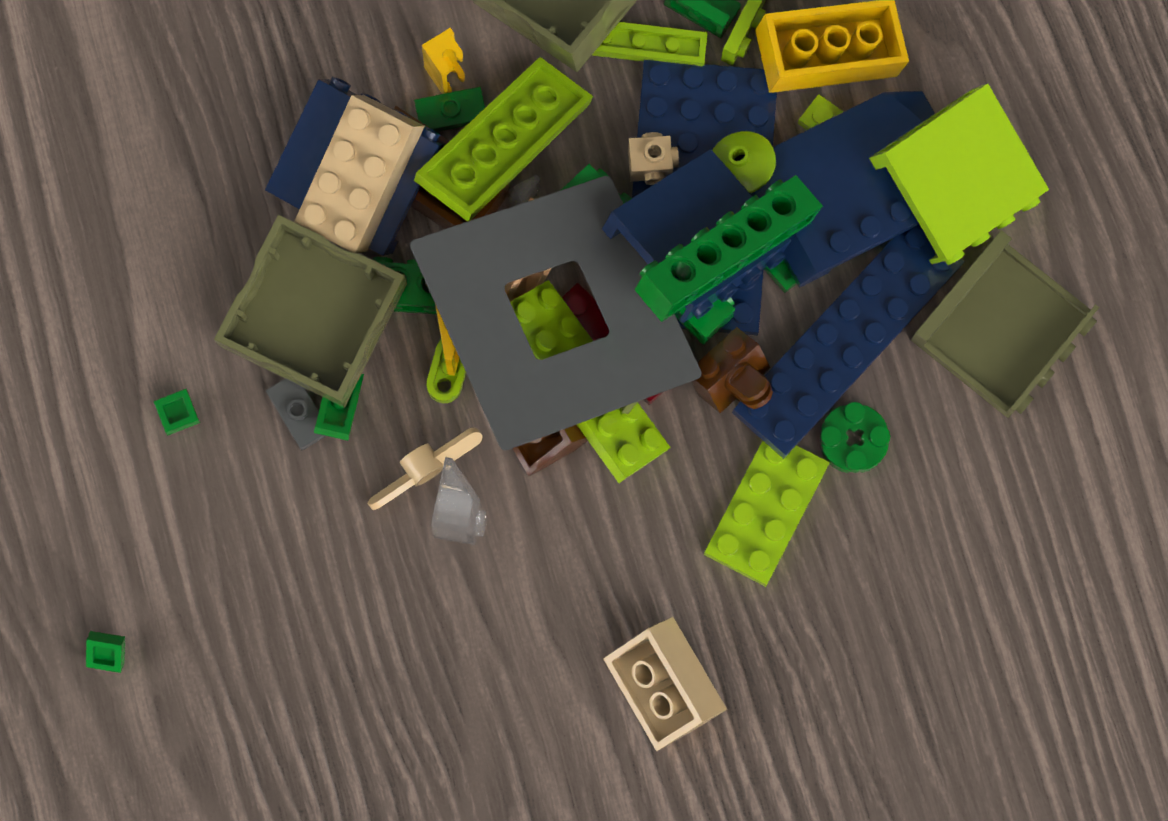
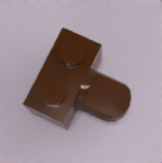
(733, 373)

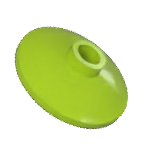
(757, 164)

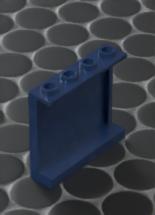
(309, 144)
(680, 208)

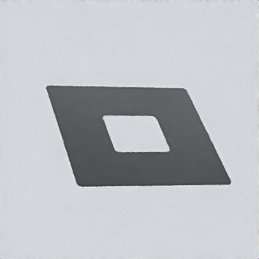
(517, 391)

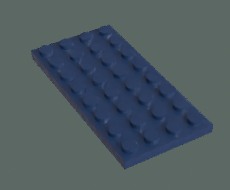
(697, 111)

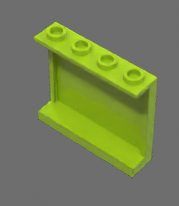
(963, 173)

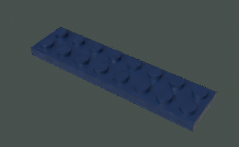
(847, 339)

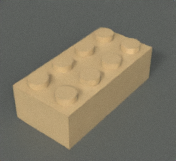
(359, 173)

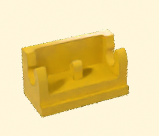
(441, 58)

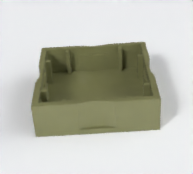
(561, 27)
(311, 311)

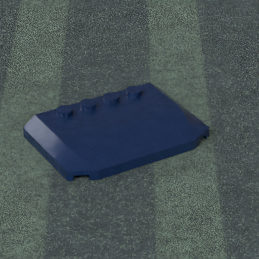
(858, 201)

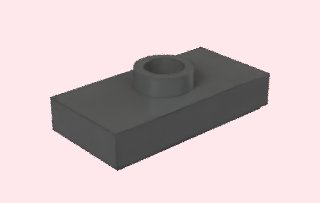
(296, 411)

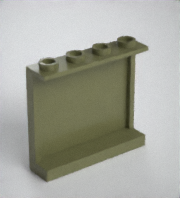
(1004, 327)

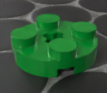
(854, 418)

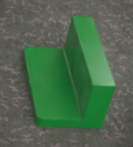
(709, 14)

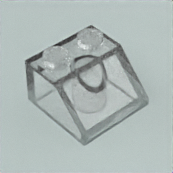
(457, 508)

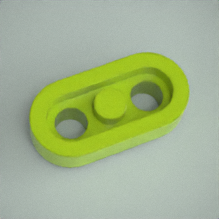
(438, 374)

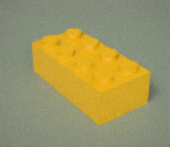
(831, 45)

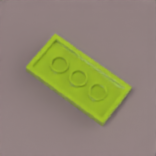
(766, 511)

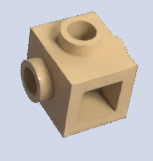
(651, 158)

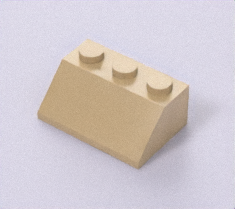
(664, 683)

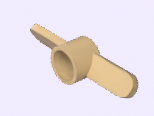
(425, 464)

